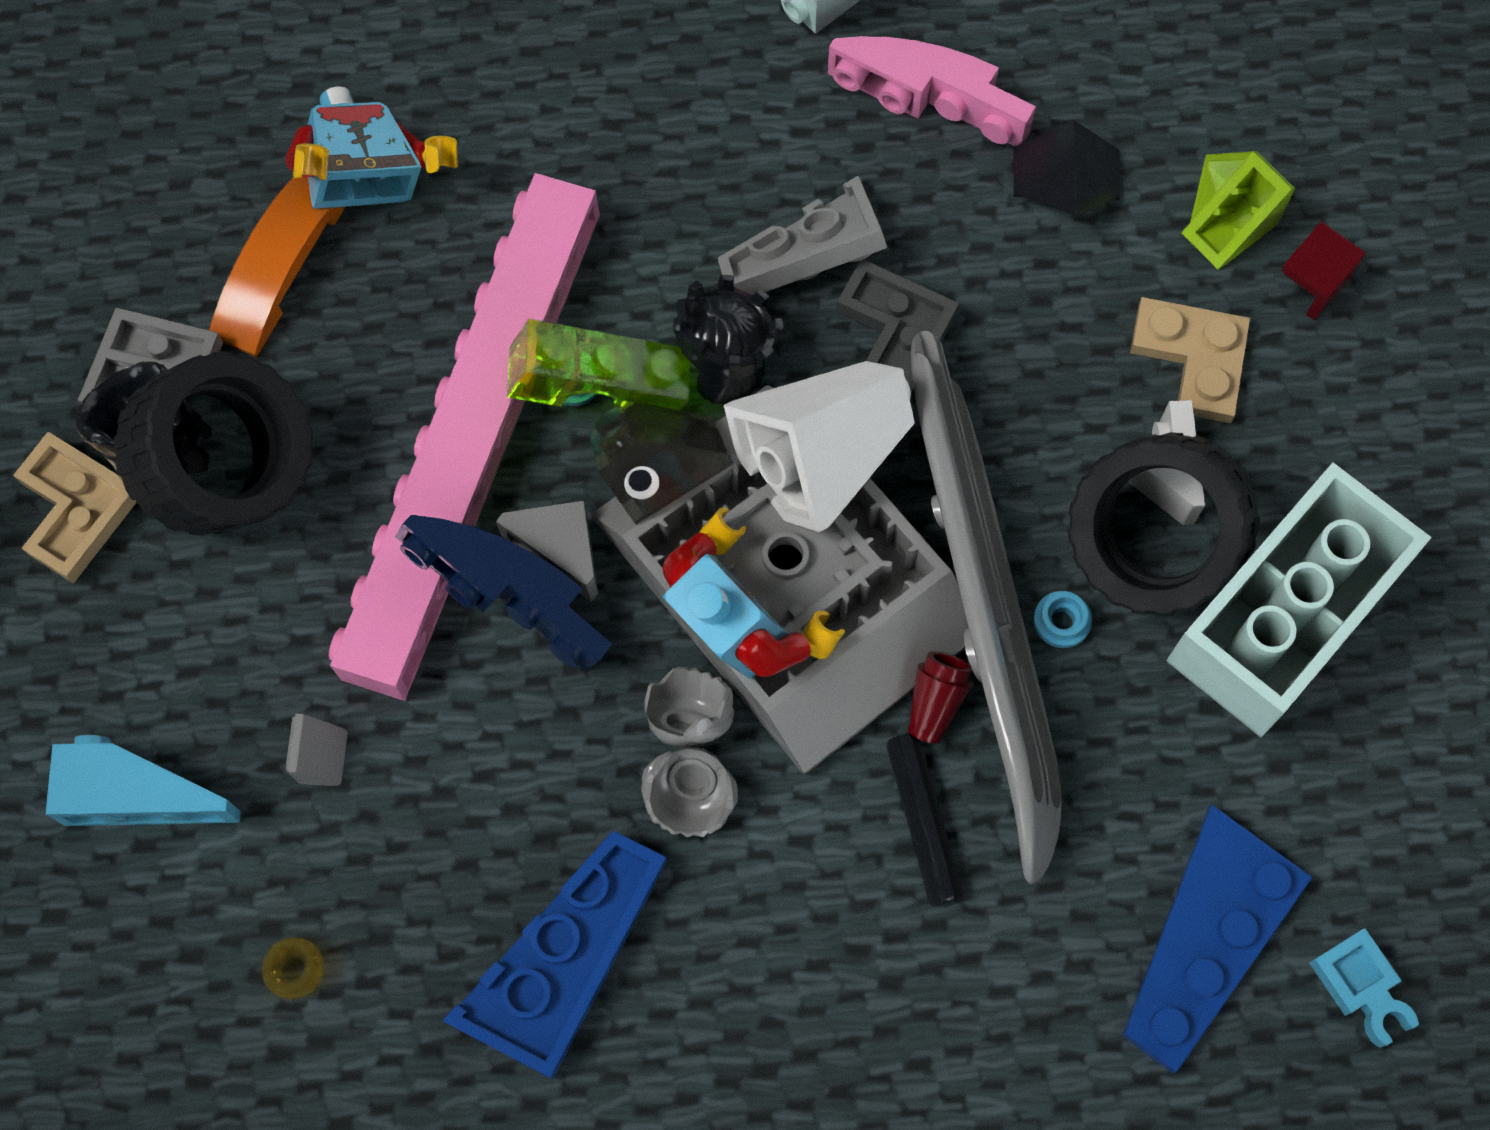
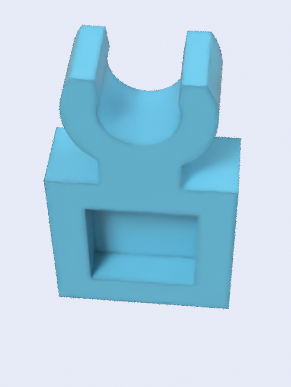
(1359, 978)

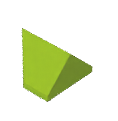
(1235, 204)

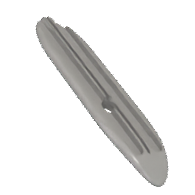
(996, 631)

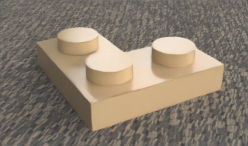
(1205, 342)
(87, 506)

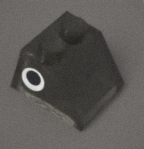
(656, 455)

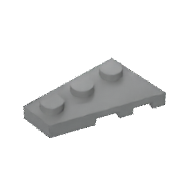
(819, 241)

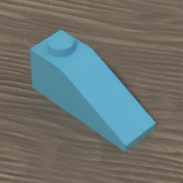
(111, 786)

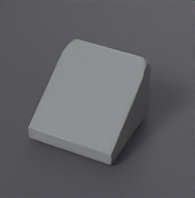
(316, 751)

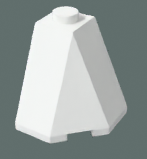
(821, 437)

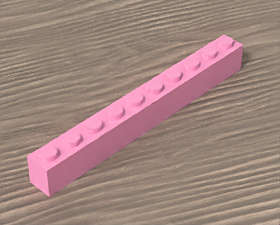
(467, 436)

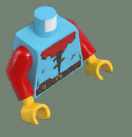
(361, 153)
(729, 615)

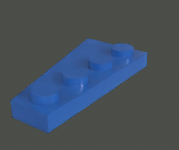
(1214, 931)
(552, 974)

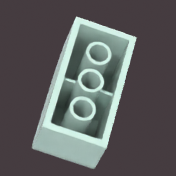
(1297, 599)

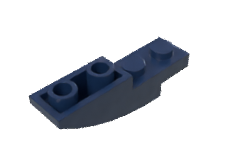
(489, 567)

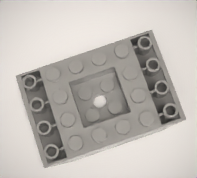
(862, 570)

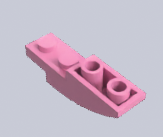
(914, 73)

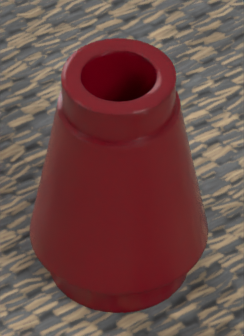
(938, 693)

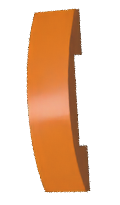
(268, 267)

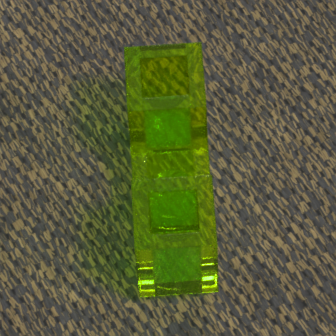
(562, 361)

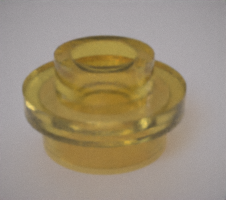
(277, 958)

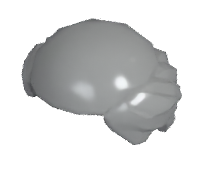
(689, 708)
(689, 791)

